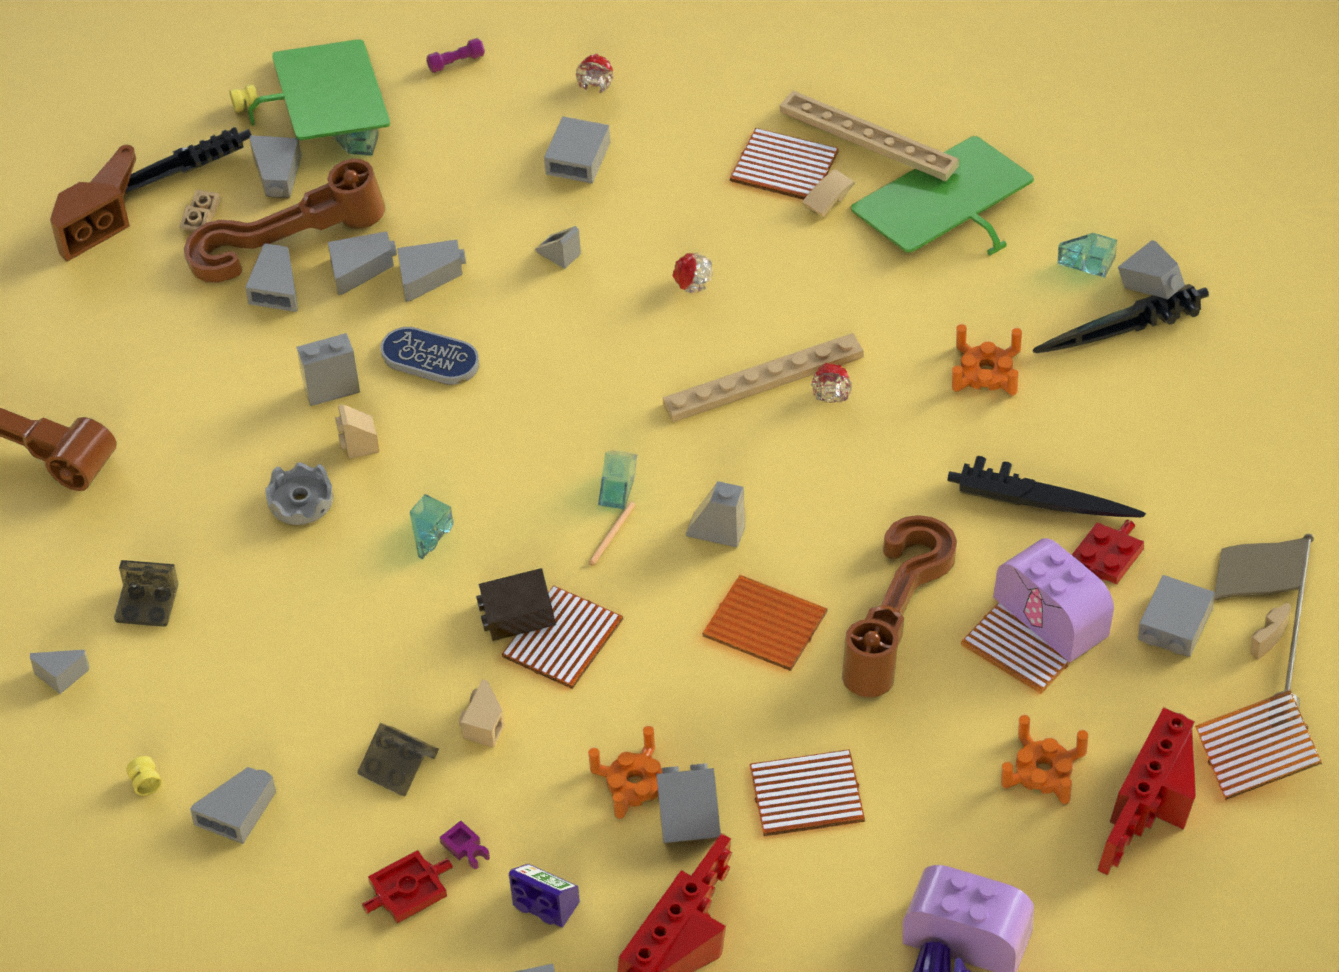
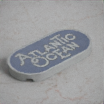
(429, 355)

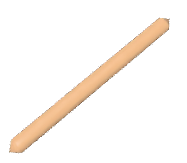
(612, 532)

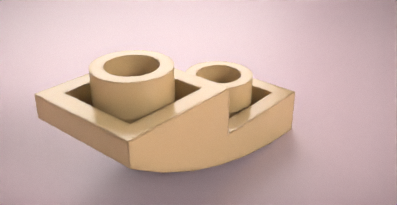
(827, 192)
(201, 210)
(1275, 626)

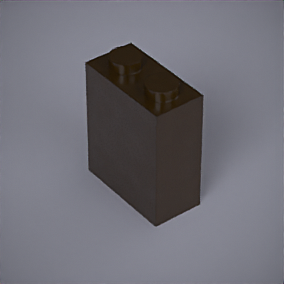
(515, 604)

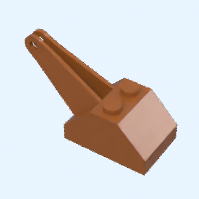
(93, 209)

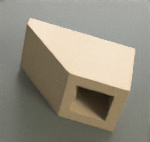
(358, 432)
(483, 718)

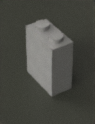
(577, 149)
(328, 369)
(1176, 616)
(688, 803)

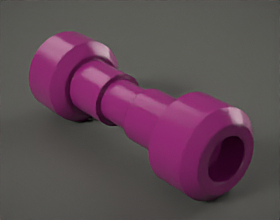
(437, 61)

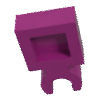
(464, 842)

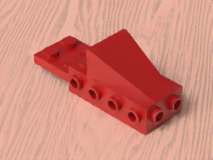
(1156, 786)
(679, 929)

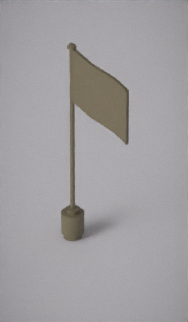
(1266, 571)

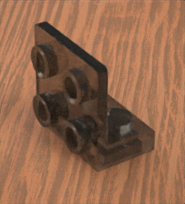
(146, 593)
(394, 758)

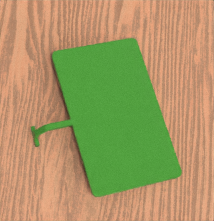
(328, 90)
(925, 207)

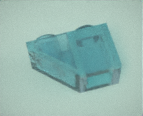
(359, 142)
(1088, 253)
(617, 478)
(429, 523)

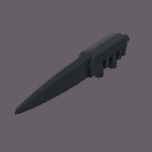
(190, 158)
(1131, 318)
(1031, 493)

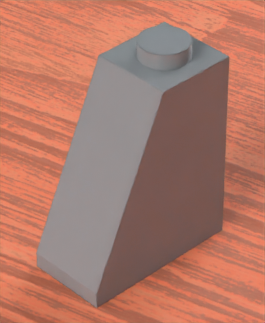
(276, 163)
(360, 259)
(429, 266)
(1152, 272)
(272, 280)
(720, 516)
(235, 805)

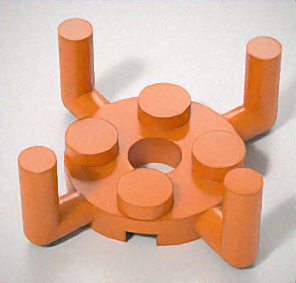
(1002, 373)
(1044, 751)
(626, 766)

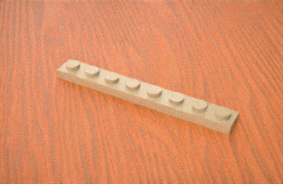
(869, 135)
(761, 377)

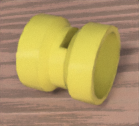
(243, 98)
(144, 776)

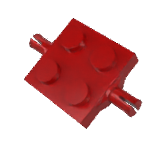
(1109, 551)
(407, 886)

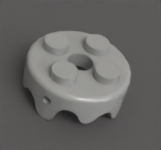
(300, 480)

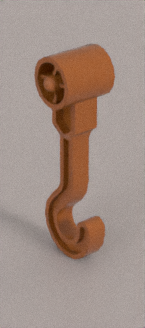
(348, 198)
(71, 453)
(873, 642)

